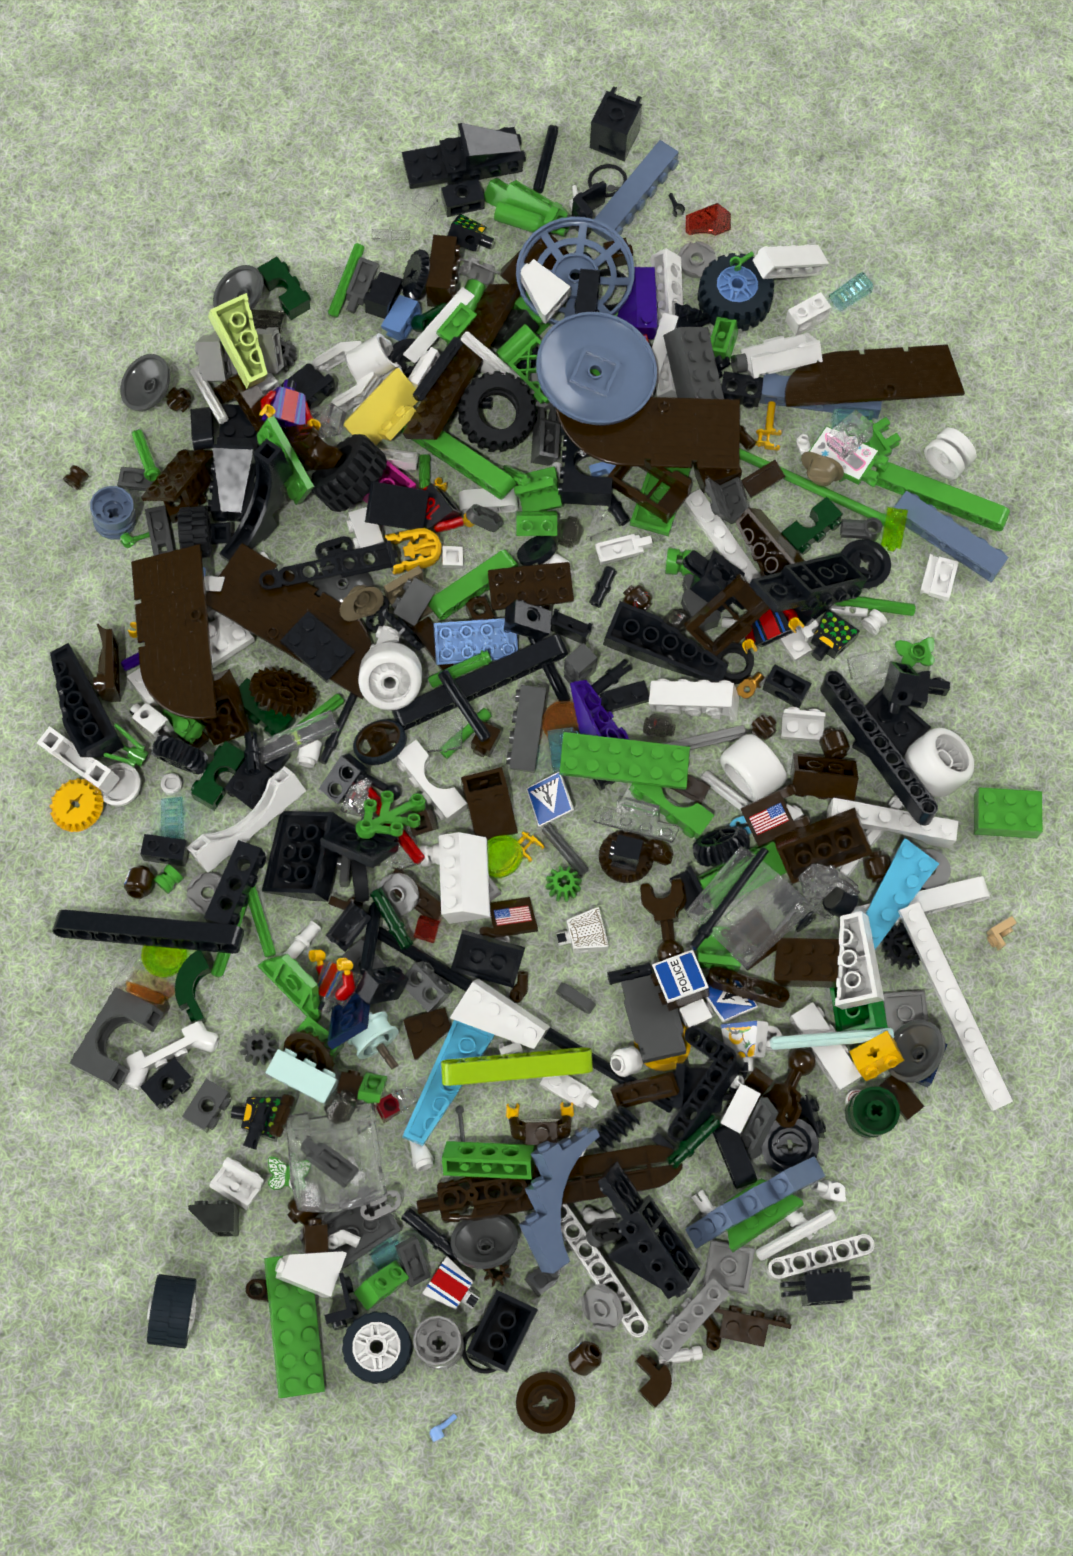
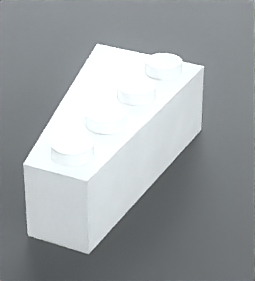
(695, 698)
(858, 968)
(498, 1015)

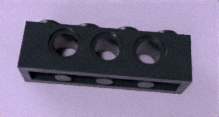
(242, 854)

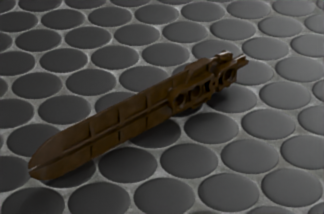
(575, 1191)

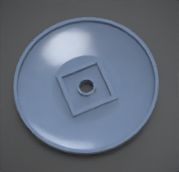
(603, 344)

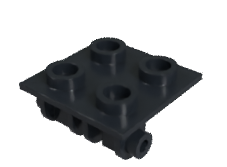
(690, 316)
(248, 787)

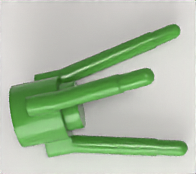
(136, 754)

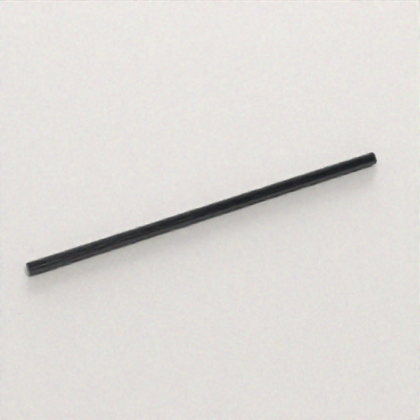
(551, 1035)

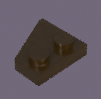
(426, 1030)

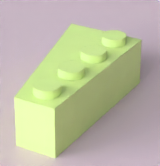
(238, 335)

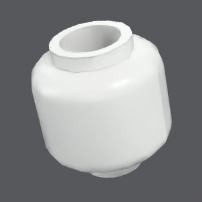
(626, 1061)

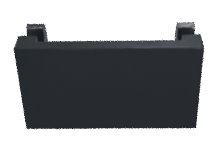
(570, 627)
(348, 926)

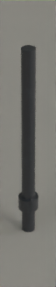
(331, 742)
(706, 929)

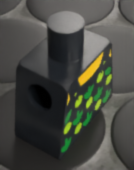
(470, 233)
(832, 636)
(247, 1113)

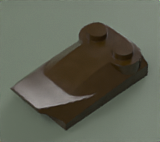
(508, 271)
(108, 672)

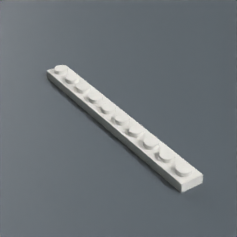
(731, 551)
(955, 1006)

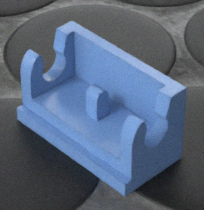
(400, 317)

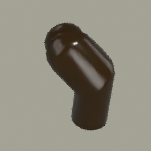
(520, 988)
(712, 1339)

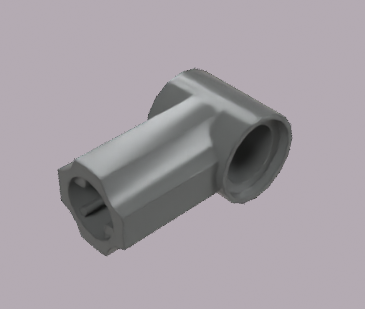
(859, 528)

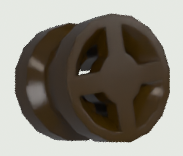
(76, 477)

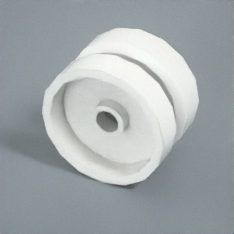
(950, 453)

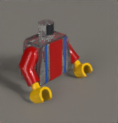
(335, 981)

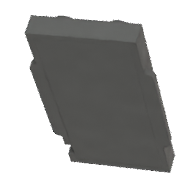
(652, 1025)

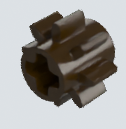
(178, 399)
(764, 727)
(500, 1278)

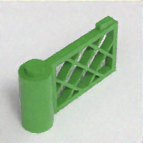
(515, 350)

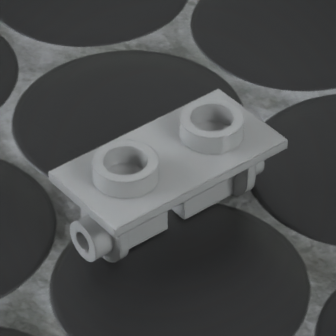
(472, 267)

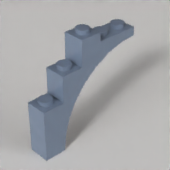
(754, 1201)
(543, 1226)

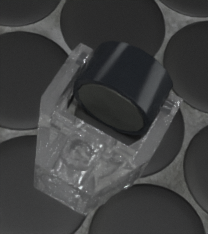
(834, 888)

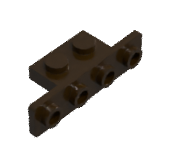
(747, 1327)

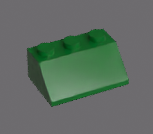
(859, 1017)

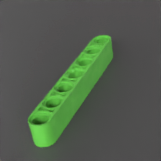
(469, 464)
(944, 497)

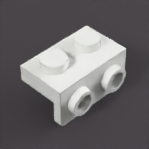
(237, 1183)

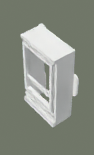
(782, 354)

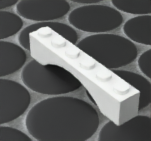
(279, 793)
(938, 833)

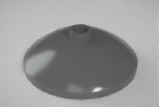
(238, 282)
(145, 382)
(331, 585)
(914, 1041)
(484, 1242)

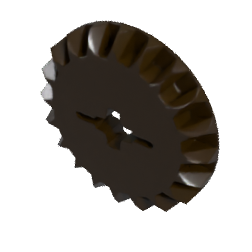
(621, 875)
(305, 1043)
(559, 1412)

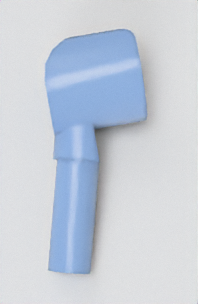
(436, 1432)

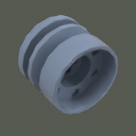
(109, 503)

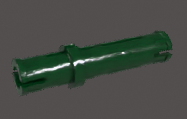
(395, 926)
(686, 1148)

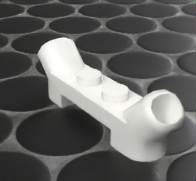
(195, 1037)

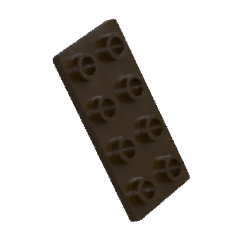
(182, 476)
(534, 584)

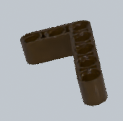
(248, 399)

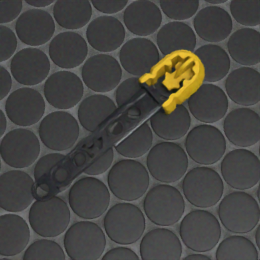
(383, 555)

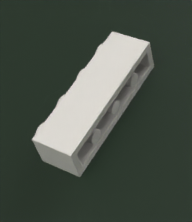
(790, 261)
(831, 1059)

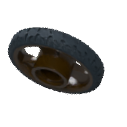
(380, 742)

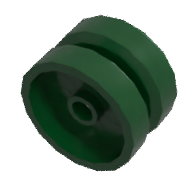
(884, 1107)

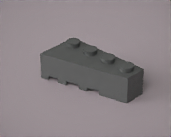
(527, 728)

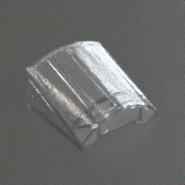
(758, 914)
(356, 1142)

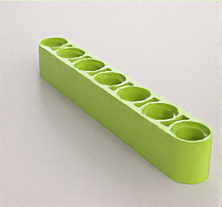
(516, 1066)

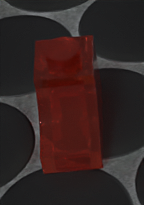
(709, 220)

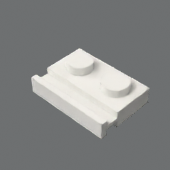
(939, 577)

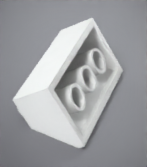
(464, 877)

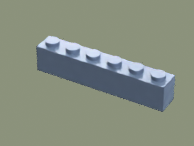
(638, 188)
(774, 390)
(952, 538)

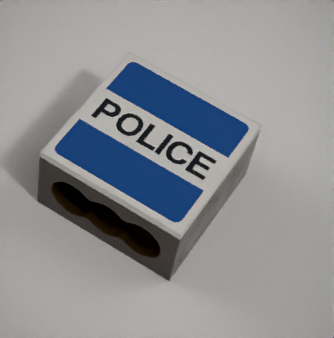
(679, 980)

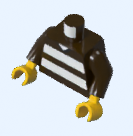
(540, 1130)

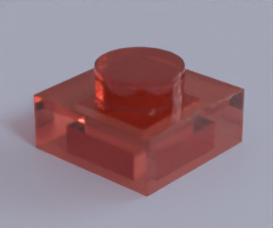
(426, 929)

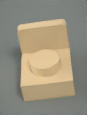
(1003, 929)

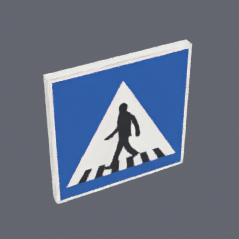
(550, 799)
(729, 1005)

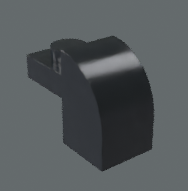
(928, 686)

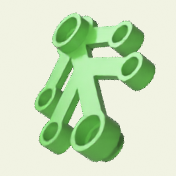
(367, 827)

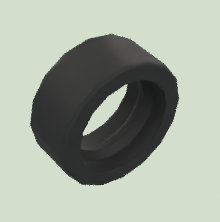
(737, 648)

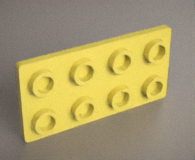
(384, 409)

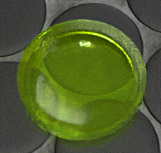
(503, 856)
(163, 961)

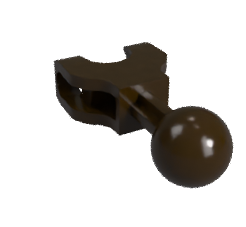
(665, 914)
(784, 1095)

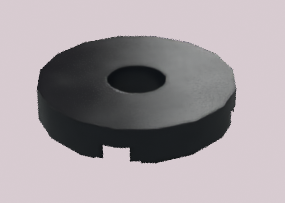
(536, 550)

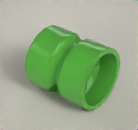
(671, 567)

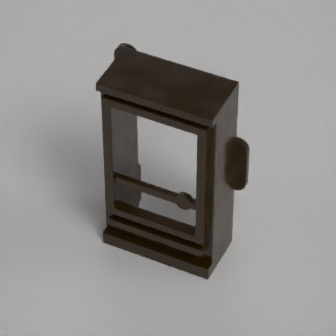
(670, 502)
(741, 628)

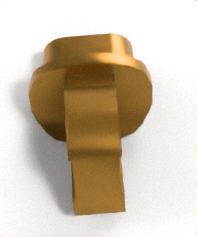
(752, 683)

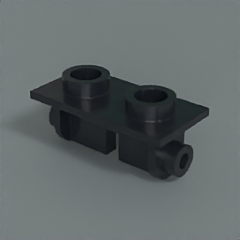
(809, 1109)

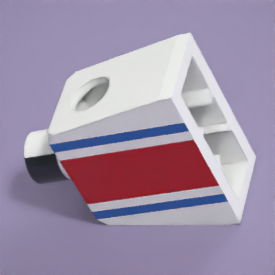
(451, 1286)

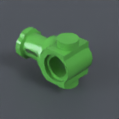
(187, 728)

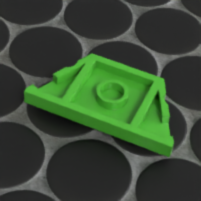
(293, 983)
(757, 1224)

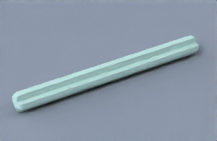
(826, 1039)

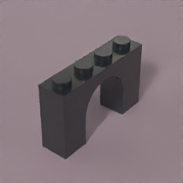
(578, 487)

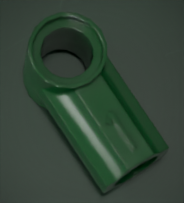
(428, 317)

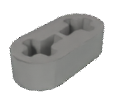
(383, 1211)

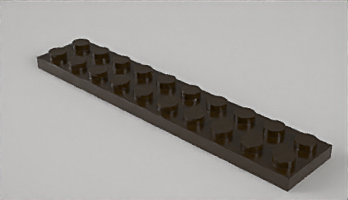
(445, 394)

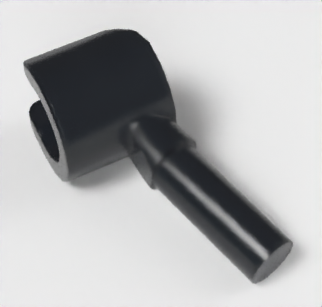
(676, 205)

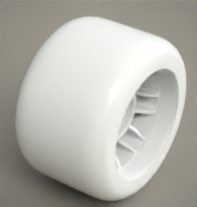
(393, 661)
(940, 761)
(753, 767)

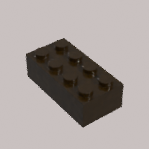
(825, 842)

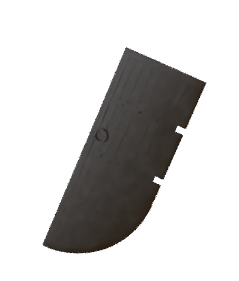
(875, 376)
(667, 433)
(274, 612)
(175, 632)

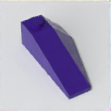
(641, 304)
(591, 715)

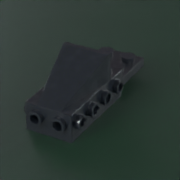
(470, 156)
(233, 467)
(810, 586)
(642, 1248)

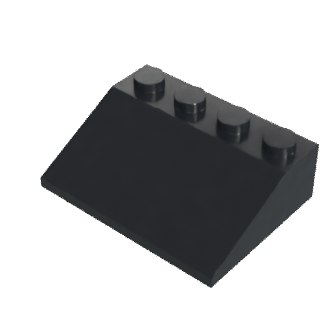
(297, 860)

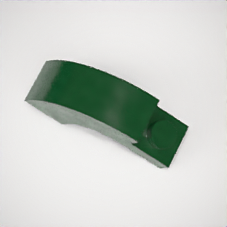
(187, 979)

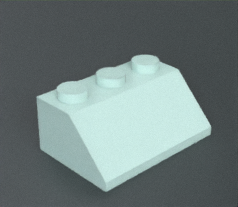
(302, 1075)

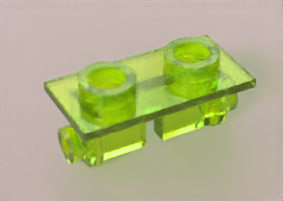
(894, 528)

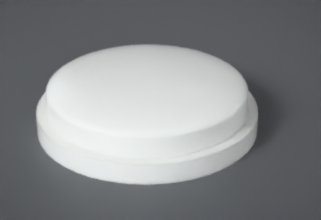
(127, 786)

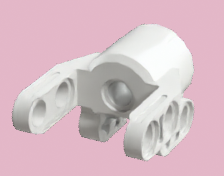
(366, 362)

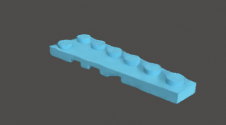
(899, 886)
(461, 1042)

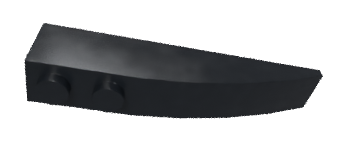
(656, 642)
(81, 708)

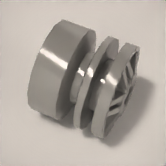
(429, 1333)

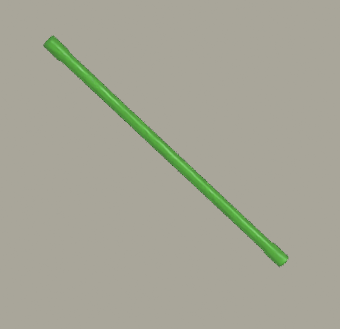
(816, 489)

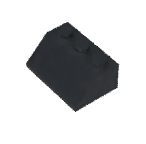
(501, 1332)

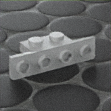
(695, 1312)

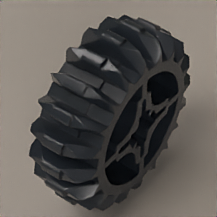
(180, 754)
(719, 845)

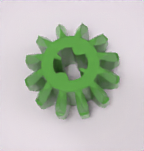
(569, 889)

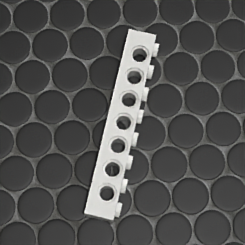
(668, 292)

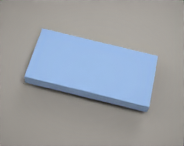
(465, 639)

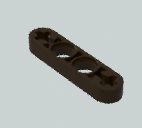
(747, 989)

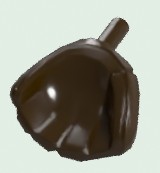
(659, 851)

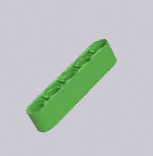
(469, 586)

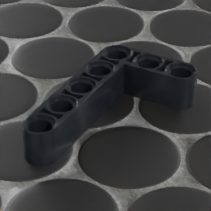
(707, 1083)

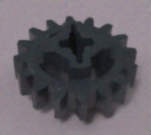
(896, 944)

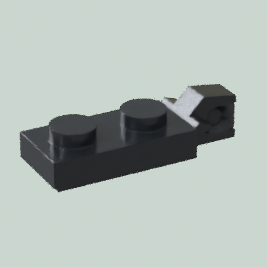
(625, 696)

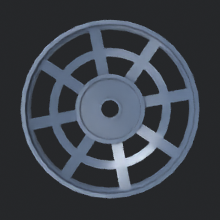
(575, 261)

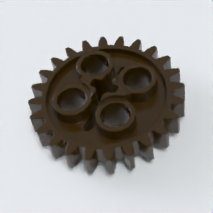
(282, 692)

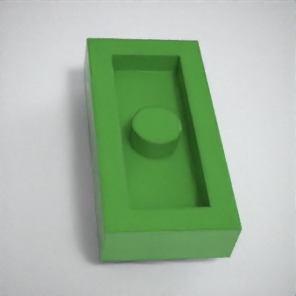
(456, 323)
(372, 1088)

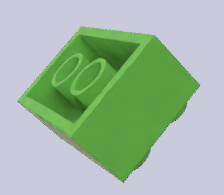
(1008, 813)

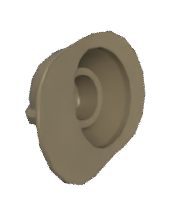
(821, 469)
(361, 602)

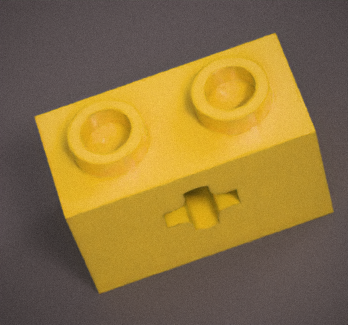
(876, 1056)

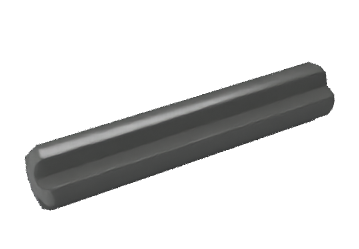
(565, 849)

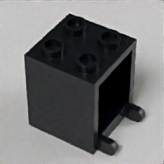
(615, 125)

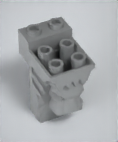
(217, 365)

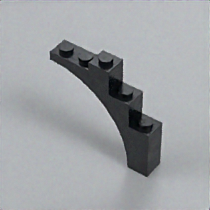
(258, 522)

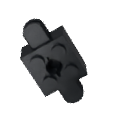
(711, 576)
(825, 1288)

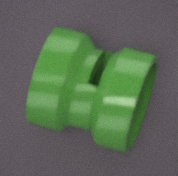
(168, 878)

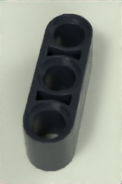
(202, 428)
(735, 1156)

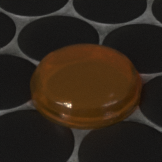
(560, 716)
(145, 993)

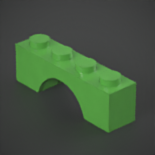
(690, 819)

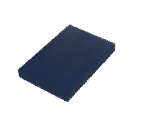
(348, 1021)

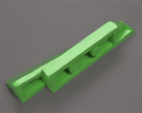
(519, 196)

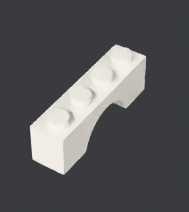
(86, 767)
(447, 802)

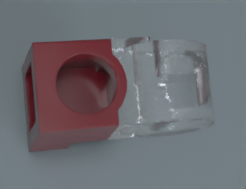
(396, 1103)

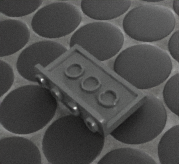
(371, 1233)

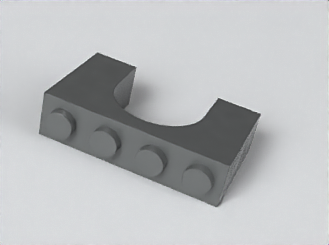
(118, 1010)

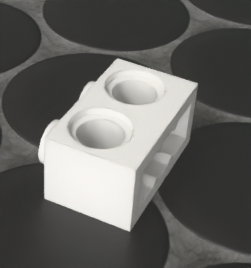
(808, 314)

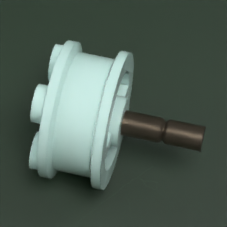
(376, 1039)

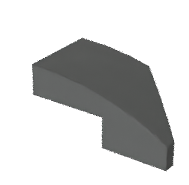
(541, 1281)

